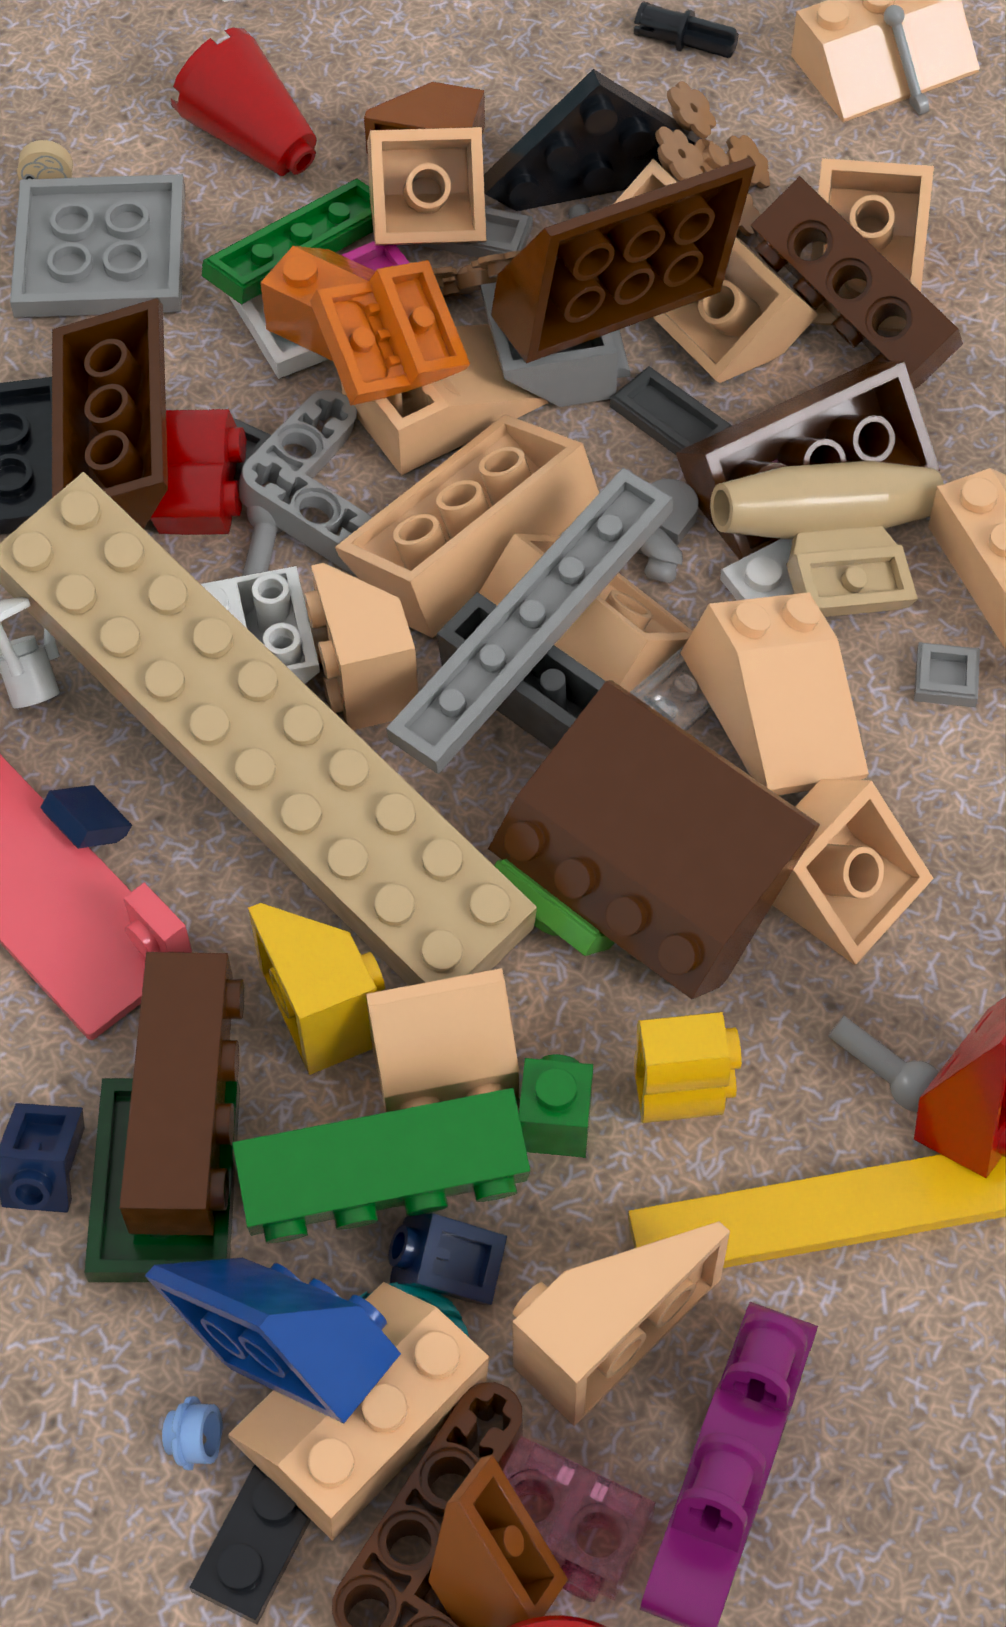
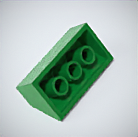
(380, 1164)

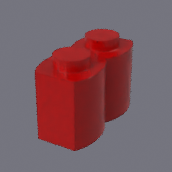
(201, 473)

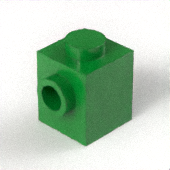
(556, 1105)

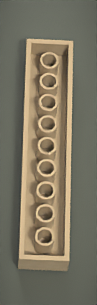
(262, 740)

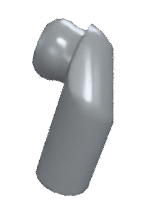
(663, 557)

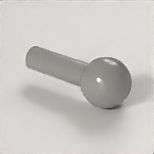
(262, 539)
(906, 1079)

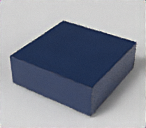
(85, 816)

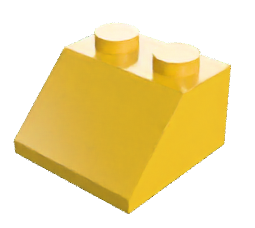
(316, 984)

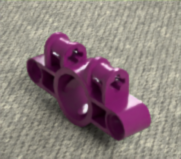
(729, 1469)

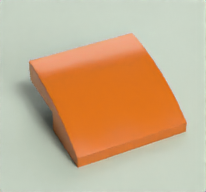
(389, 332)

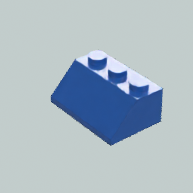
(282, 1330)

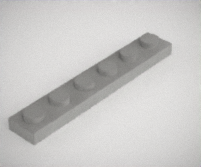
(529, 620)

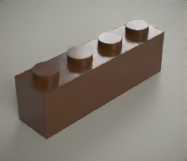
(179, 1095)

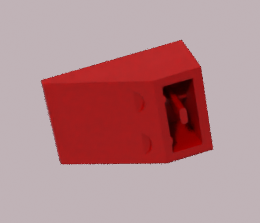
(966, 1102)

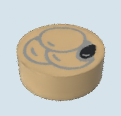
(44, 161)

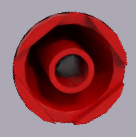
(242, 102)

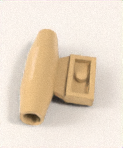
(836, 527)

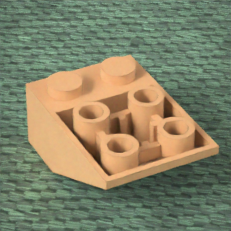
(449, 412)

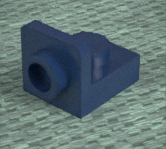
(39, 1156)
(447, 1257)

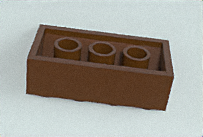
(112, 406)
(847, 419)

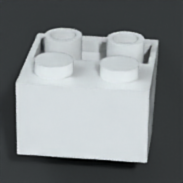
(275, 613)

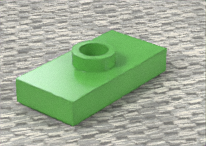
(554, 916)

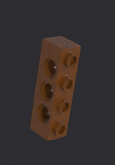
(805, 217)

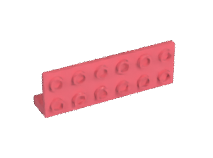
(73, 917)

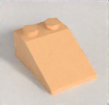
(888, 209)
(778, 690)
(609, 1313)

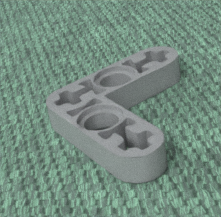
(295, 475)

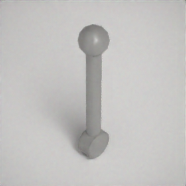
(894, 17)

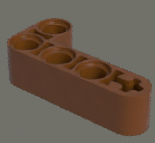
(421, 1512)

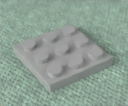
(98, 244)

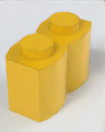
(685, 1066)

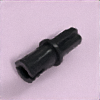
(685, 30)

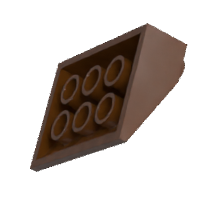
(622, 263)
(654, 840)

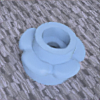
(185, 1429)

